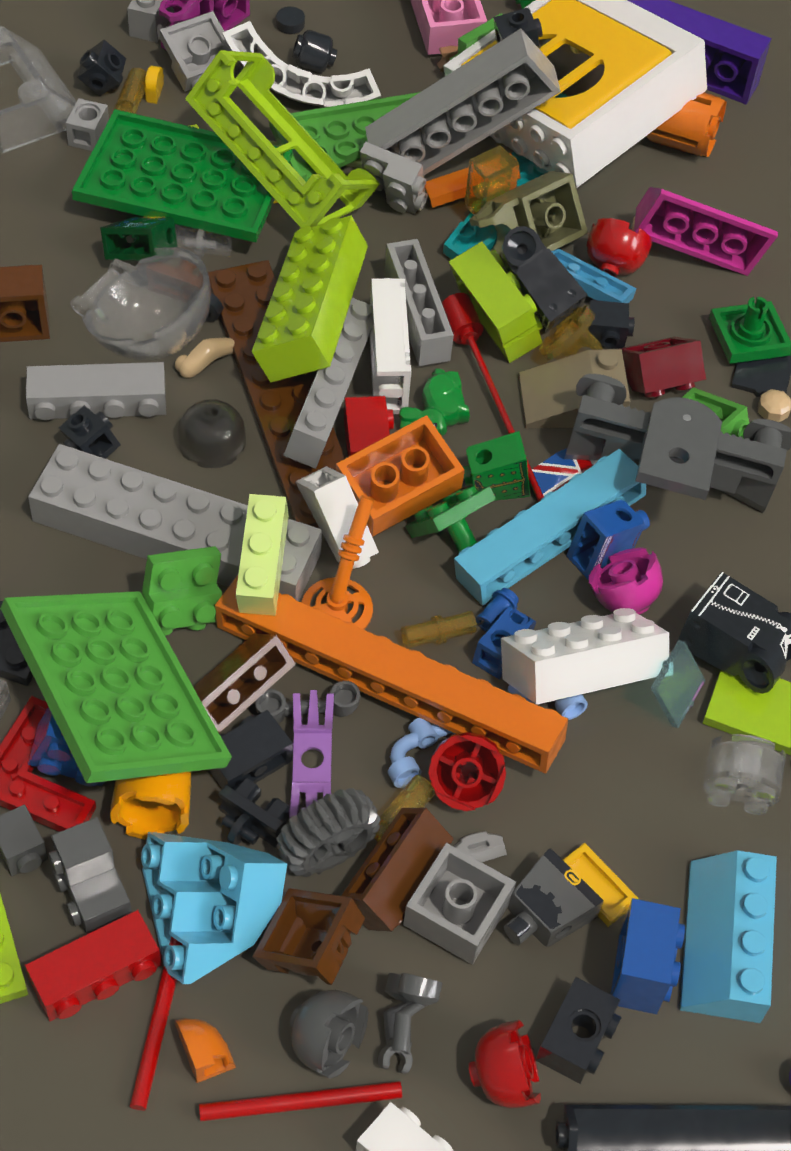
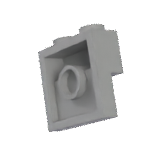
(193, 47)
(398, 176)

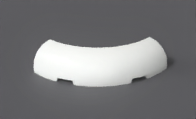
(301, 84)

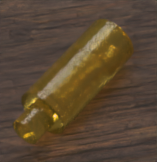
(132, 91)
(414, 795)

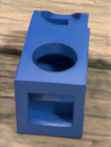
(488, 649)

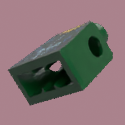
(147, 235)

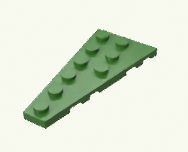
(339, 129)

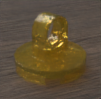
(571, 335)

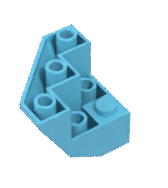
(208, 899)

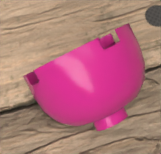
(629, 581)

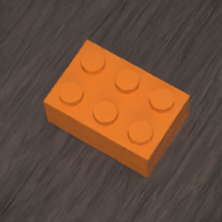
(403, 473)

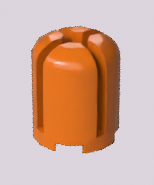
(693, 126)

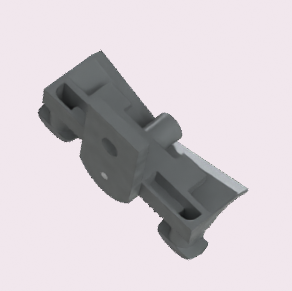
(679, 444)

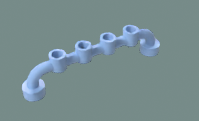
(425, 734)

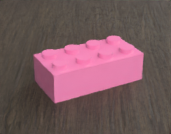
(446, 21)

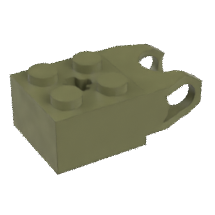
(543, 204)

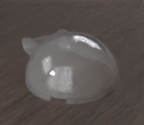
(148, 307)

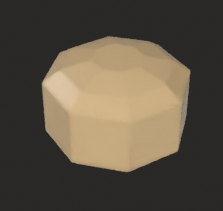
(774, 405)

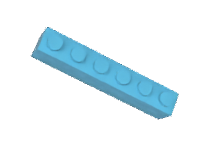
(545, 528)

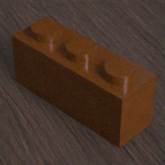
(243, 678)
(397, 867)

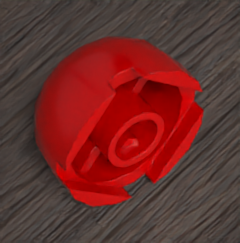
(616, 247)
(467, 771)
(506, 1066)

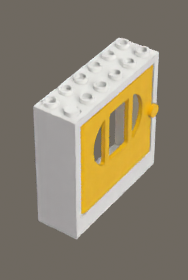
(645, 81)

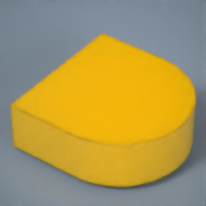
(153, 84)

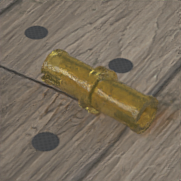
(438, 629)

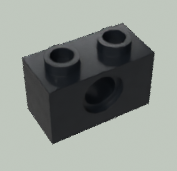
(582, 1007)

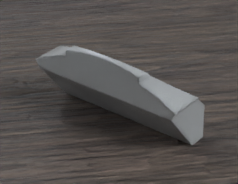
(482, 846)

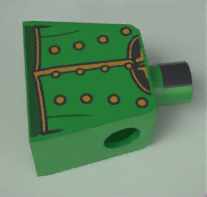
(500, 465)

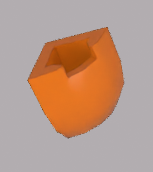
(204, 1048)

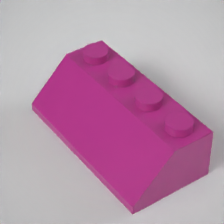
(702, 230)

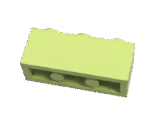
(262, 554)

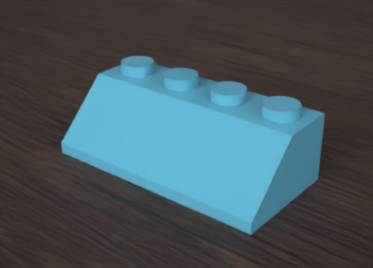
(729, 936)

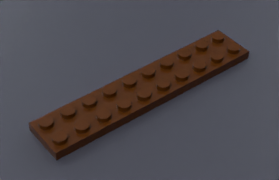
(276, 405)

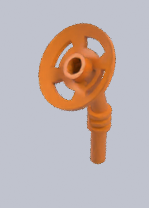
(336, 587)

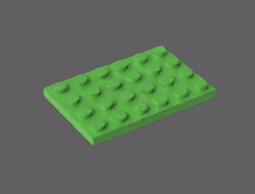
(114, 685)

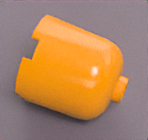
(152, 804)

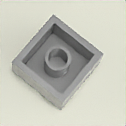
(459, 903)

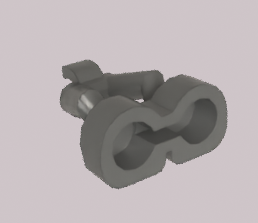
(415, 994)

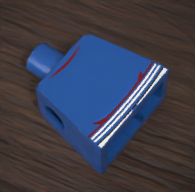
(604, 533)

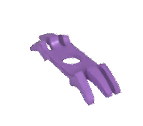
(307, 738)

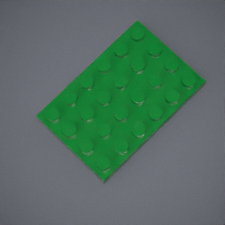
(175, 173)

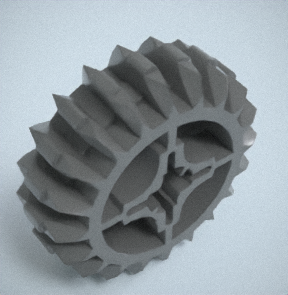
(328, 832)

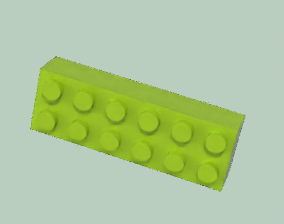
(310, 299)

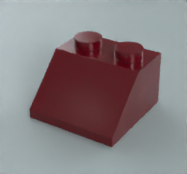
(664, 365)

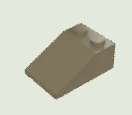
(550, 389)

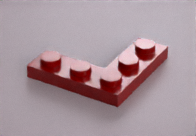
(45, 800)

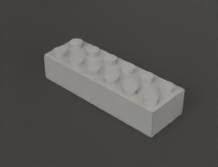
(468, 103)

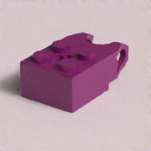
(227, 11)

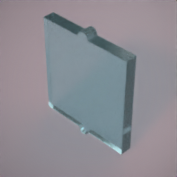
(678, 684)

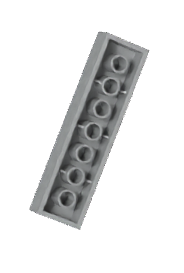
(156, 516)

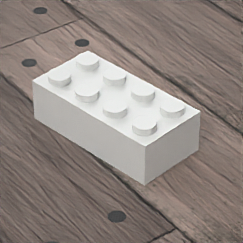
(583, 655)

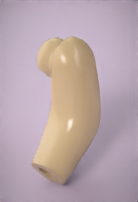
(203, 355)

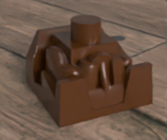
(310, 934)

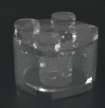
(744, 773)

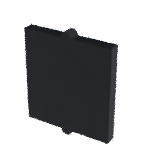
(763, 375)

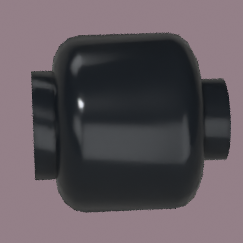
(314, 51)

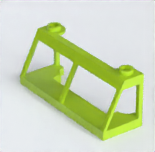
(302, 200)

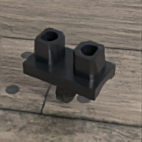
(249, 820)

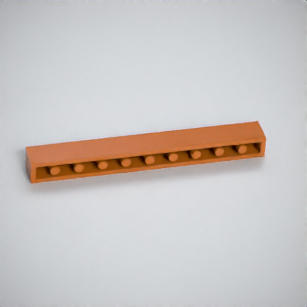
(404, 678)

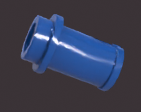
(501, 601)

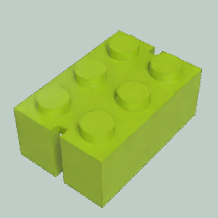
(497, 300)

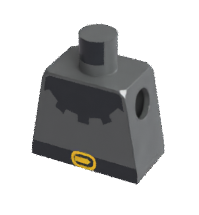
(551, 903)

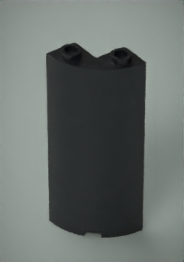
(674, 1128)

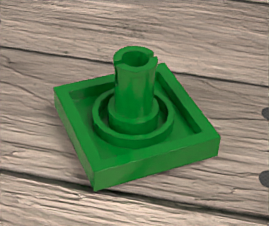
(750, 331)
(452, 515)

